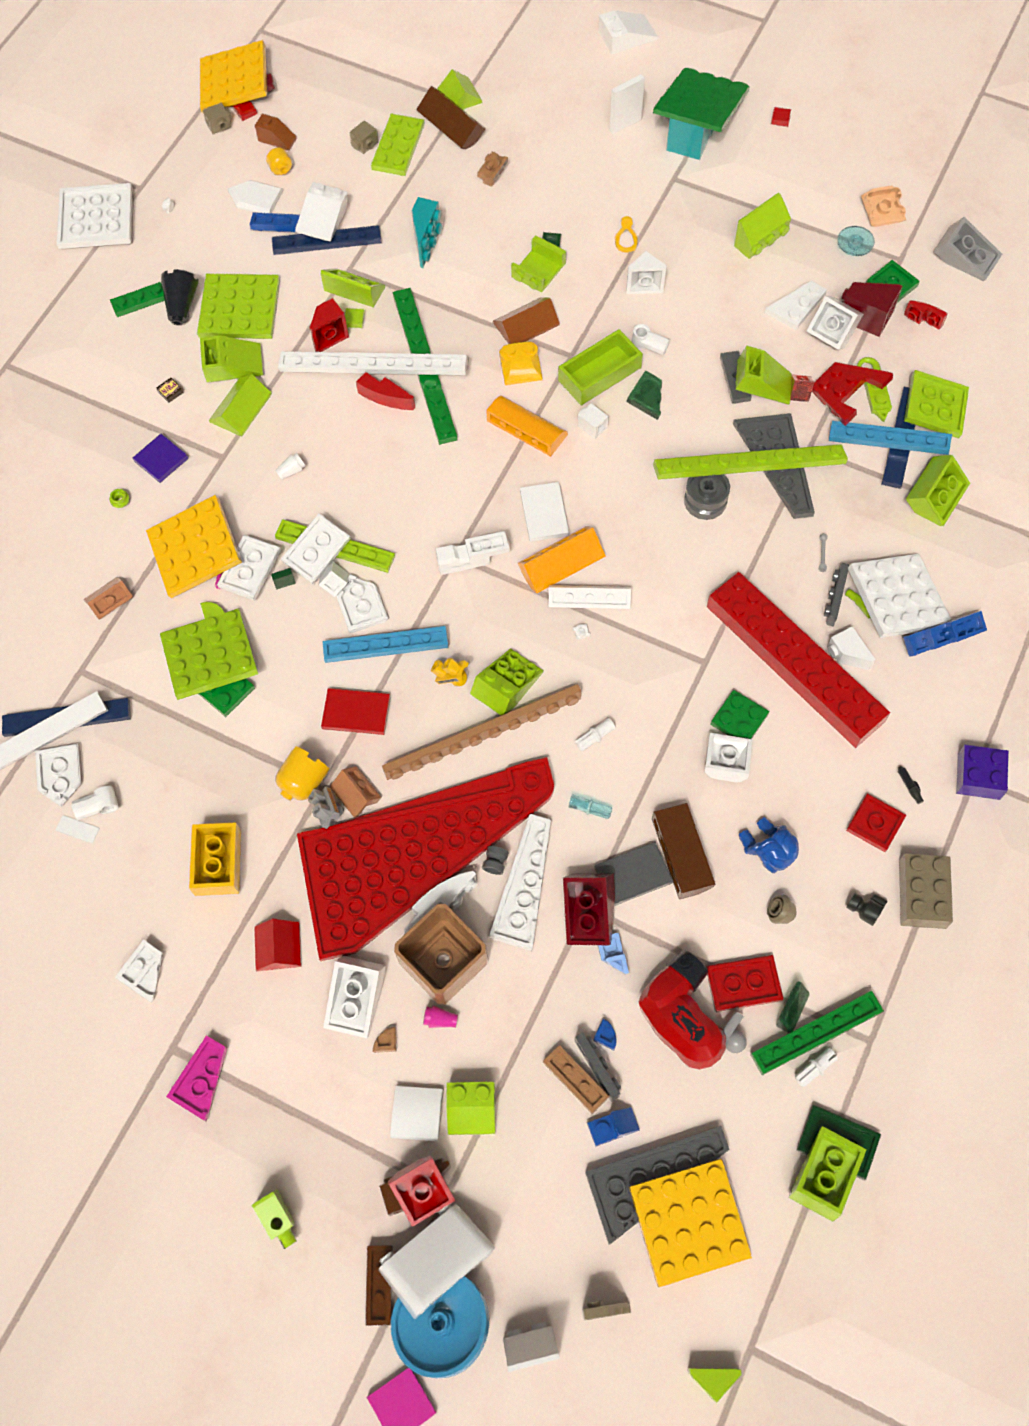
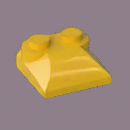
(520, 363)

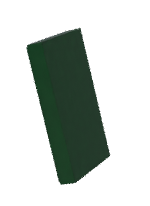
(850, 1130)

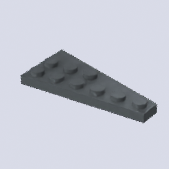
(779, 433)
(612, 1181)

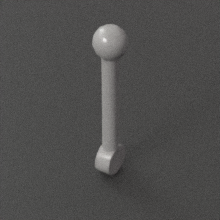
(823, 567)

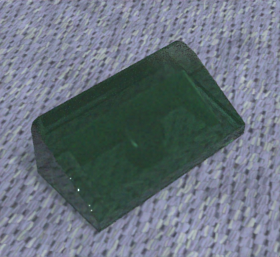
(793, 1008)

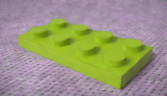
(397, 144)

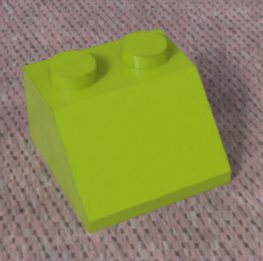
(470, 1108)

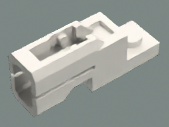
(472, 554)

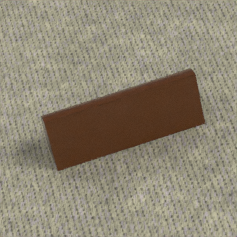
(450, 118)
(683, 851)

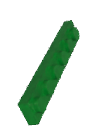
(816, 1033)

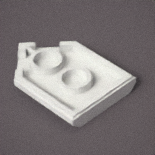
(255, 196)
(361, 605)
(58, 772)

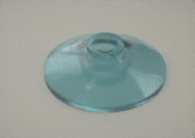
(856, 240)

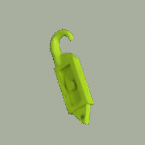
(878, 398)

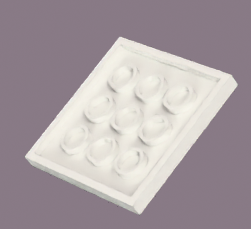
(94, 215)
(899, 594)

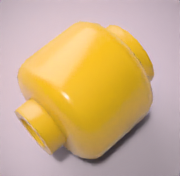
(278, 161)

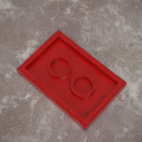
(355, 711)
(744, 983)

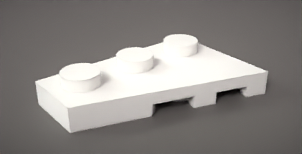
(797, 305)

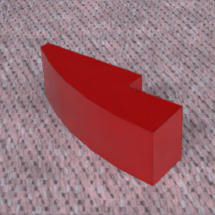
(384, 392)

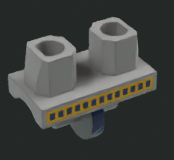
(325, 806)

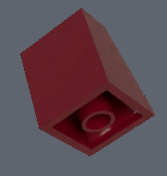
(875, 301)

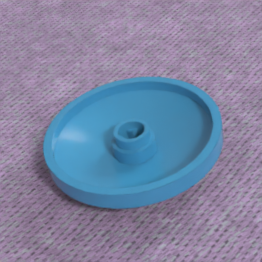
(446, 1335)

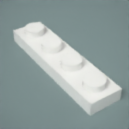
(589, 596)

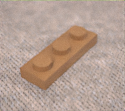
(575, 1079)

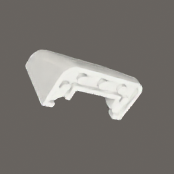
(435, 1259)

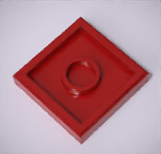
(876, 823)

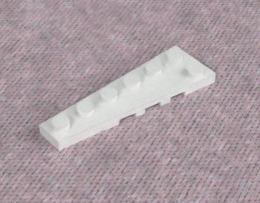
(520, 901)

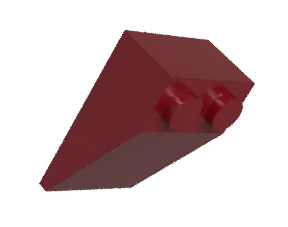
(589, 908)

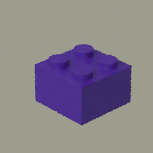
(982, 772)

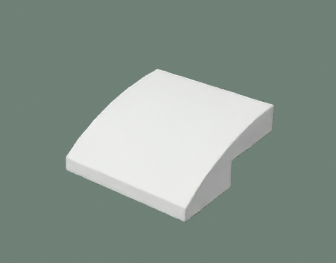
(416, 1113)

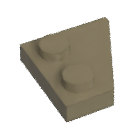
(597, 1310)

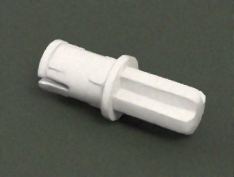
(595, 734)
(816, 1067)

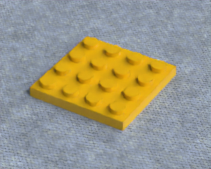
(233, 75)
(193, 546)
(689, 1222)

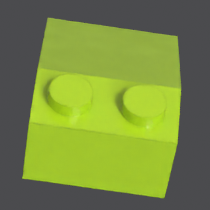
(828, 1174)

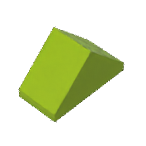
(714, 1381)

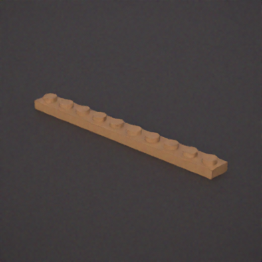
(475, 735)

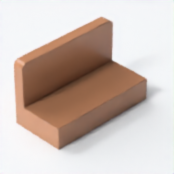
(108, 598)
(354, 790)

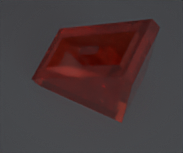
(801, 388)

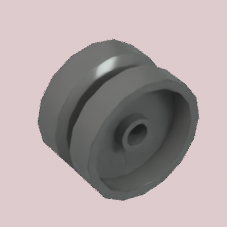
(707, 496)

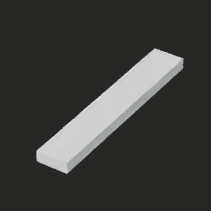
(51, 729)

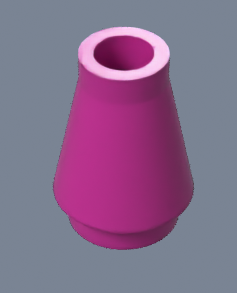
(439, 1018)

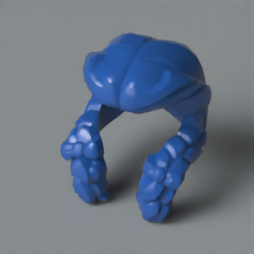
(776, 851)

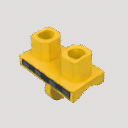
(450, 672)

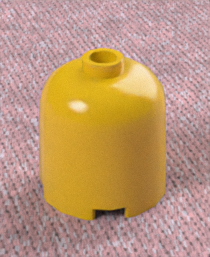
(300, 775)

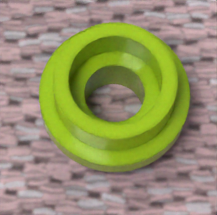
(117, 494)

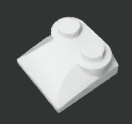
(728, 758)

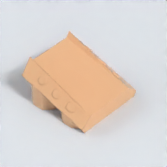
(884, 206)

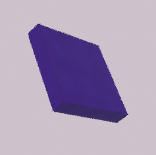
(160, 458)

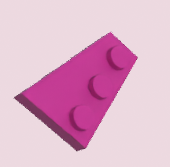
(199, 1079)

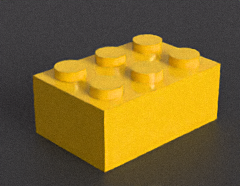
(215, 859)

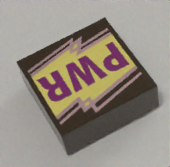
(169, 390)

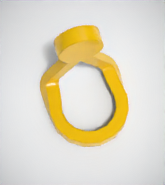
(626, 222)

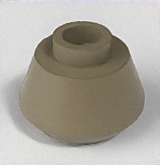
(781, 910)

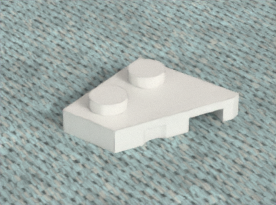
(142, 970)

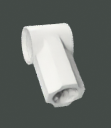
(644, 338)
(102, 802)

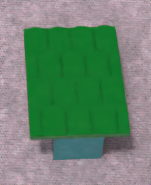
(696, 107)

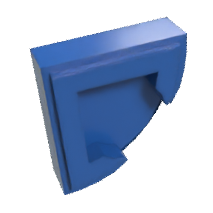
(606, 1035)

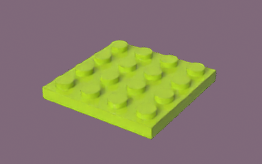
(238, 306)
(208, 654)

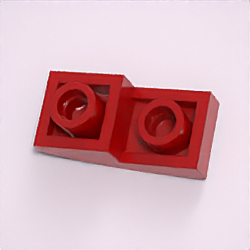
(921, 311)

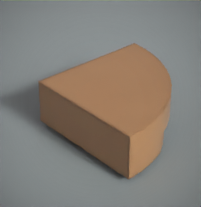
(386, 1041)

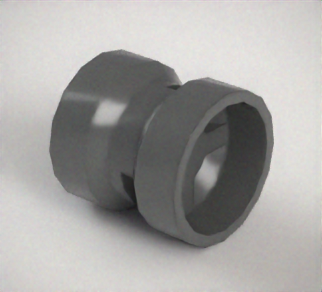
(495, 860)

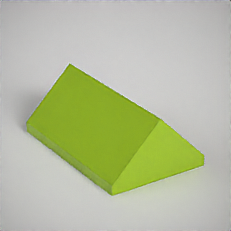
(351, 286)
(241, 405)

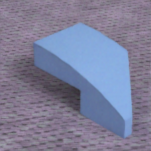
(614, 955)

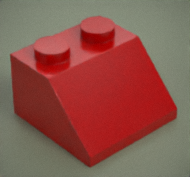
(328, 326)

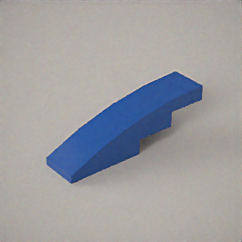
(945, 633)

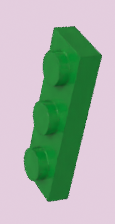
(137, 299)

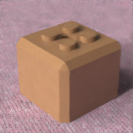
(436, 935)

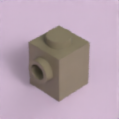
(217, 118)
(363, 137)

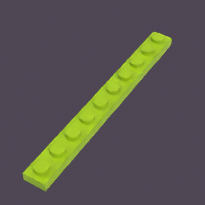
(749, 461)

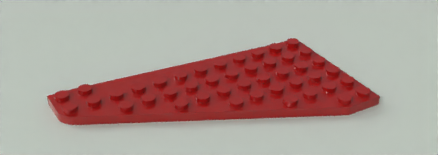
(380, 864)

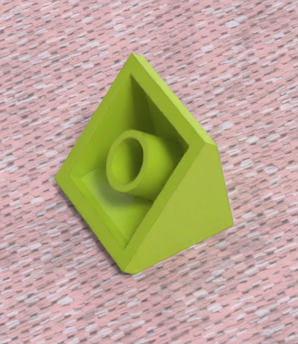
(460, 90)

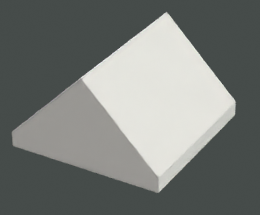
(646, 275)

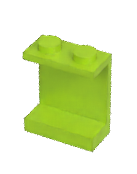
(540, 264)

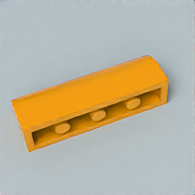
(525, 425)
(561, 559)

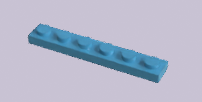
(891, 437)
(385, 644)

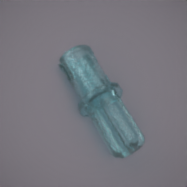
(590, 807)

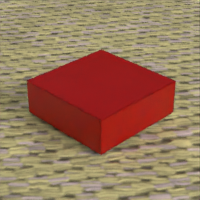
(245, 110)
(781, 116)

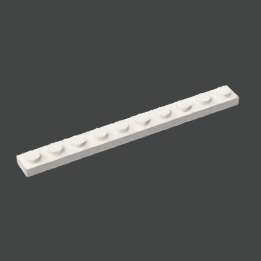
(373, 363)

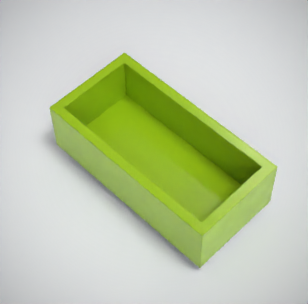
(600, 367)

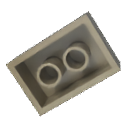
(925, 891)

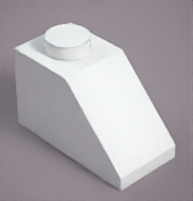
(850, 650)

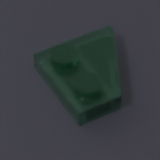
(647, 395)

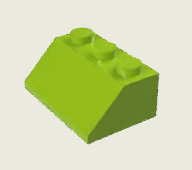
(762, 226)
(938, 489)

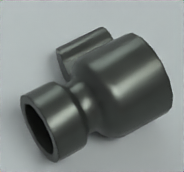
(868, 910)

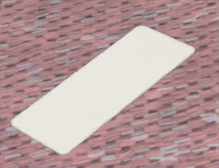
(77, 829)

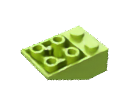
(229, 358)
(763, 376)
(505, 682)

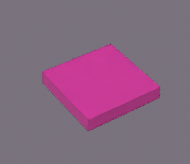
(402, 1402)

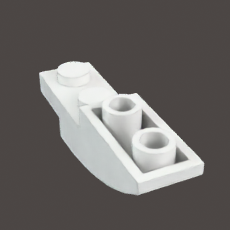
(448, 892)

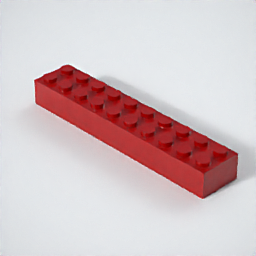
(798, 660)

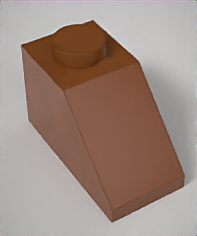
(274, 132)

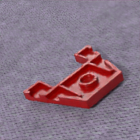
(841, 382)

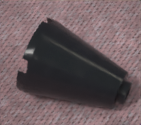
(178, 292)

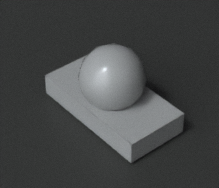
(735, 1040)

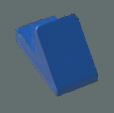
(613, 1126)

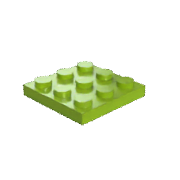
(936, 404)

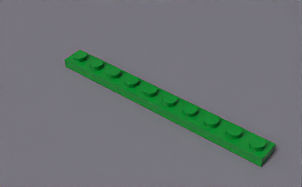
(429, 384)

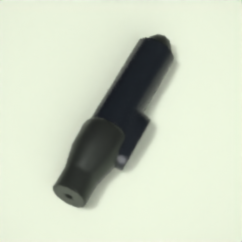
(911, 785)

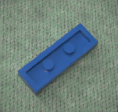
(274, 222)

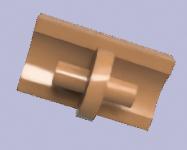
(492, 168)

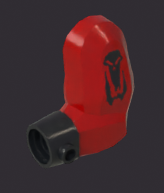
(678, 1017)

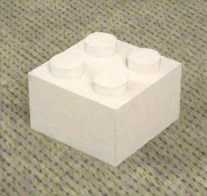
(834, 322)

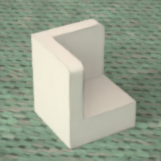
(333, 579)

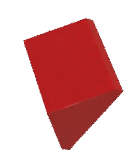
(277, 945)

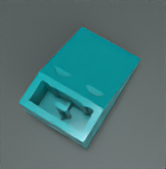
(426, 227)

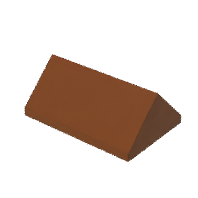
(527, 321)

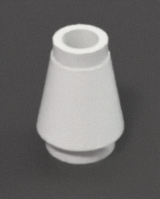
(290, 466)

